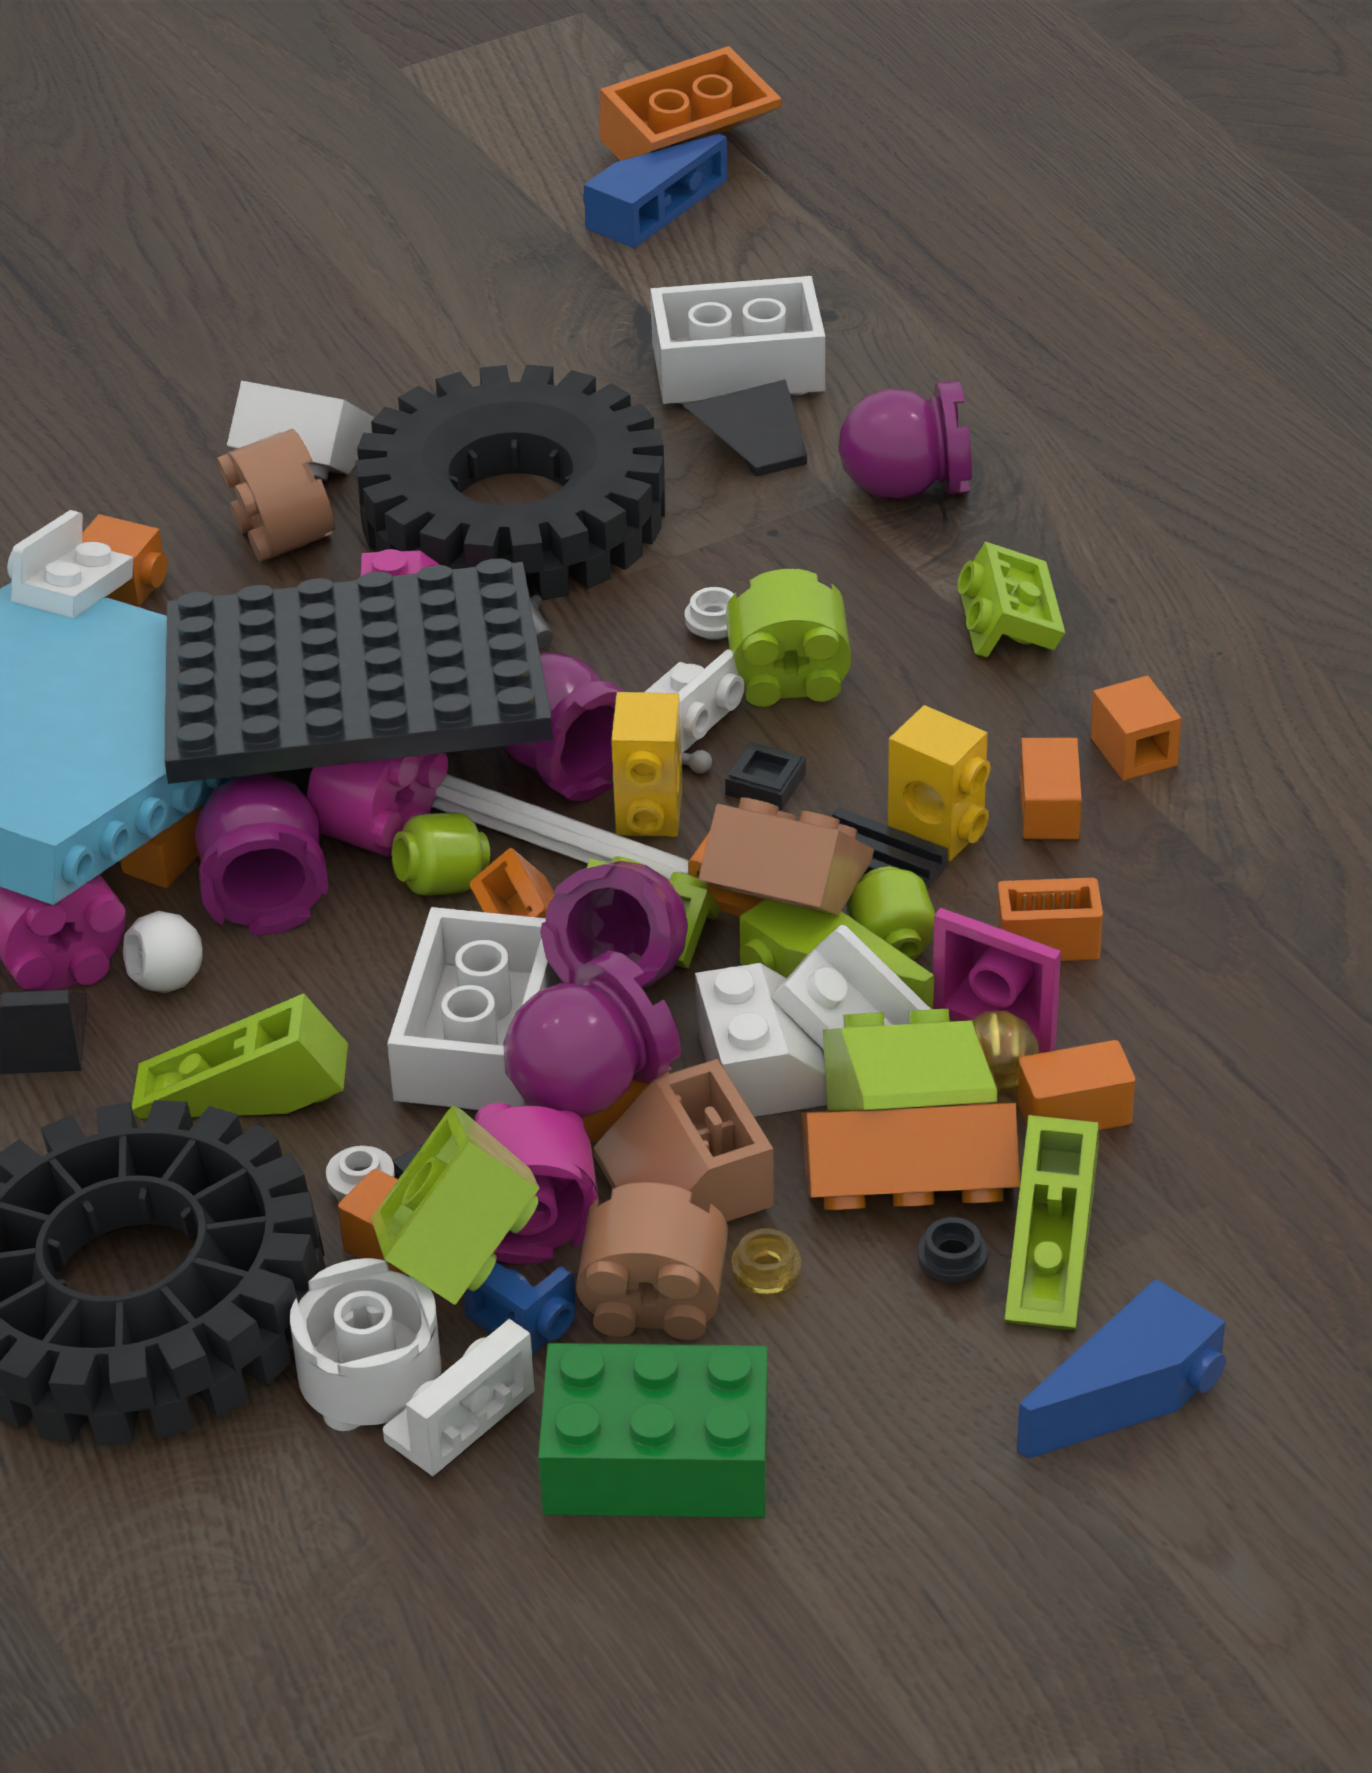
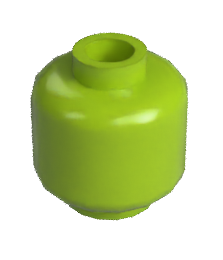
(439, 853)
(895, 908)

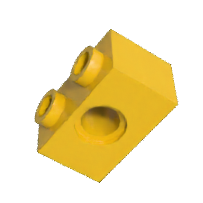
(647, 764)
(938, 780)

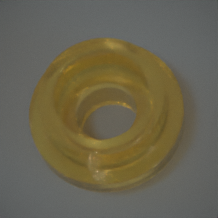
(766, 1262)

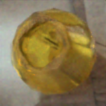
(1003, 1042)

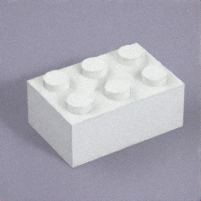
(737, 338)
(459, 1005)

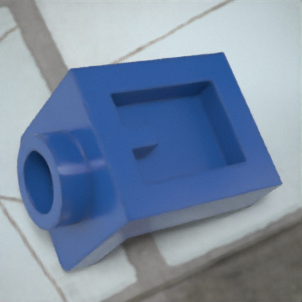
(541, 1310)

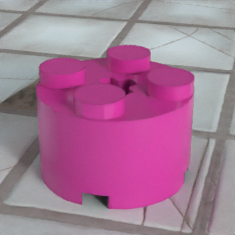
(374, 798)
(60, 942)
(563, 1166)

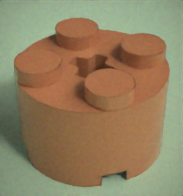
(276, 495)
(652, 1261)

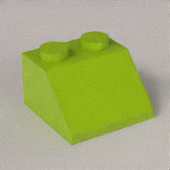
(906, 1063)
(455, 1207)

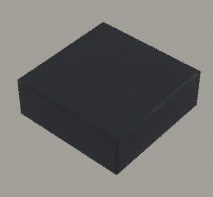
(765, 775)

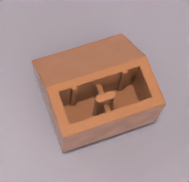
(784, 859)
(695, 1136)

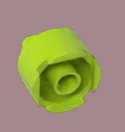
(789, 637)

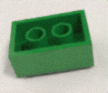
(654, 1430)

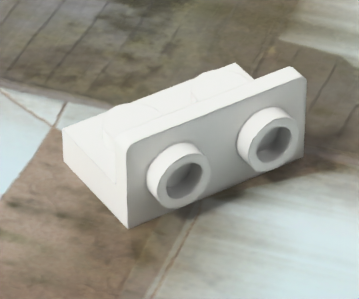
(62, 573)
(703, 694)
(840, 980)
(465, 1399)

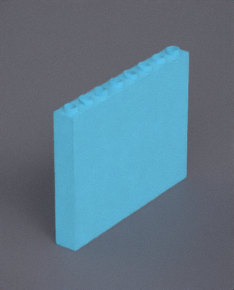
(82, 744)

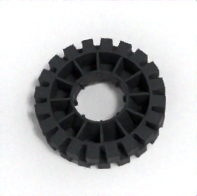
(581, 438)
(189, 1333)

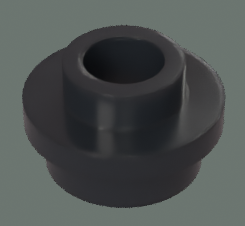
(952, 1250)

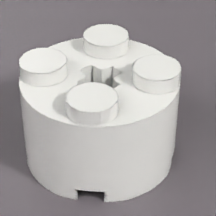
(364, 1342)

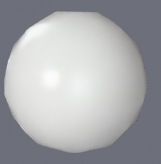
(162, 952)

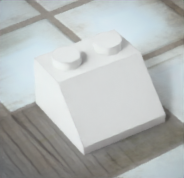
(325, 424)
(757, 1042)

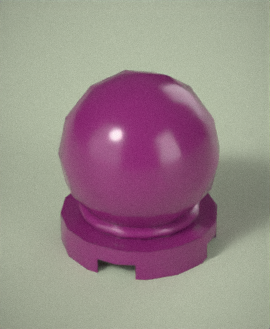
(903, 442)
(582, 726)
(260, 854)
(617, 910)
(589, 1039)

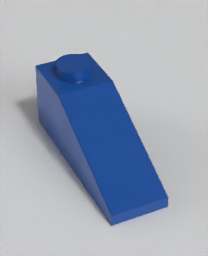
(653, 189)
(1126, 1373)

